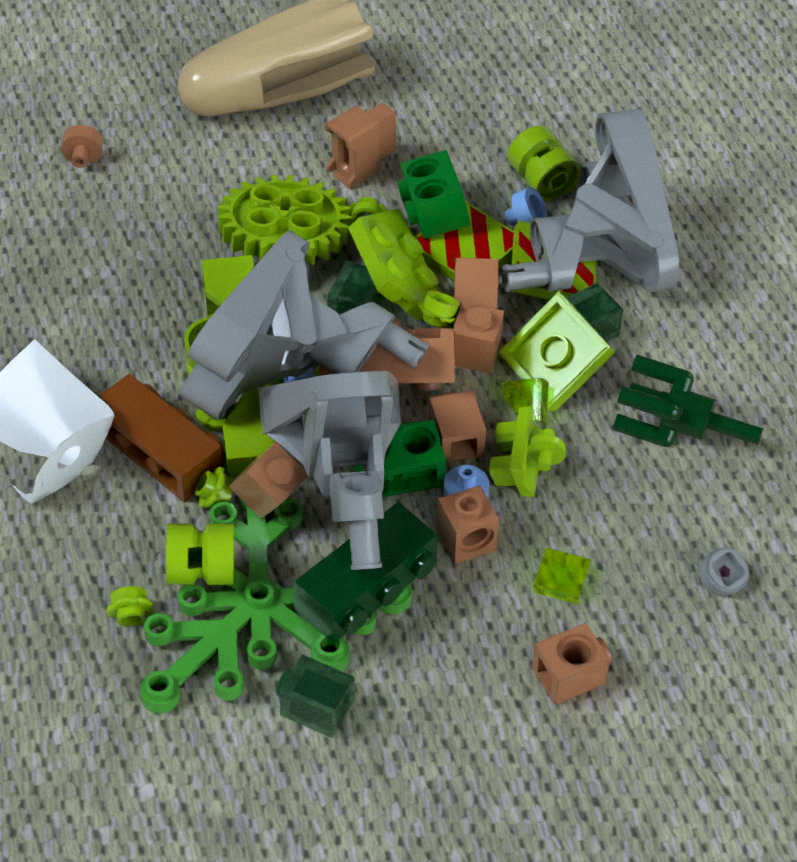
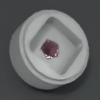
(724, 571)

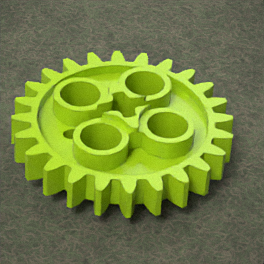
(263, 212)

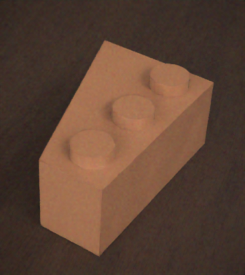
(434, 368)

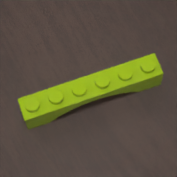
(243, 427)

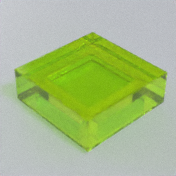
(561, 575)

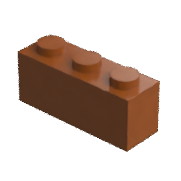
(160, 437)

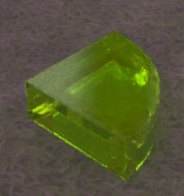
(528, 393)

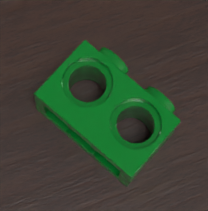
(433, 194)
(412, 460)

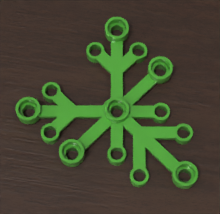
(222, 633)

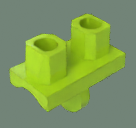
(531, 451)

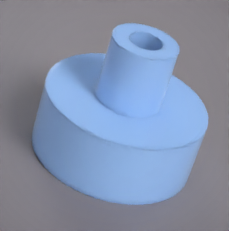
(526, 205)
(463, 478)

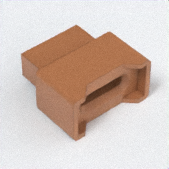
(361, 142)

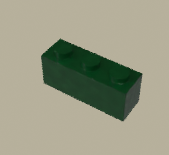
(343, 598)

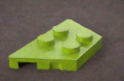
(394, 260)

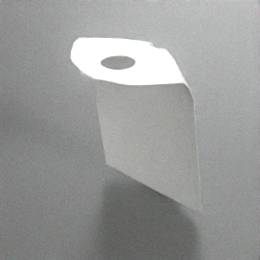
(50, 416)

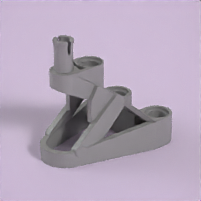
(600, 208)
(240, 356)
(339, 424)

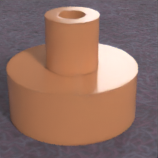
(82, 145)

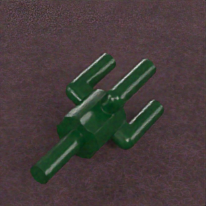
(679, 410)

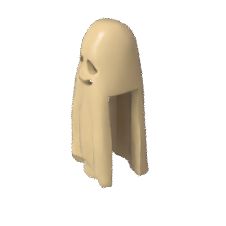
(279, 60)

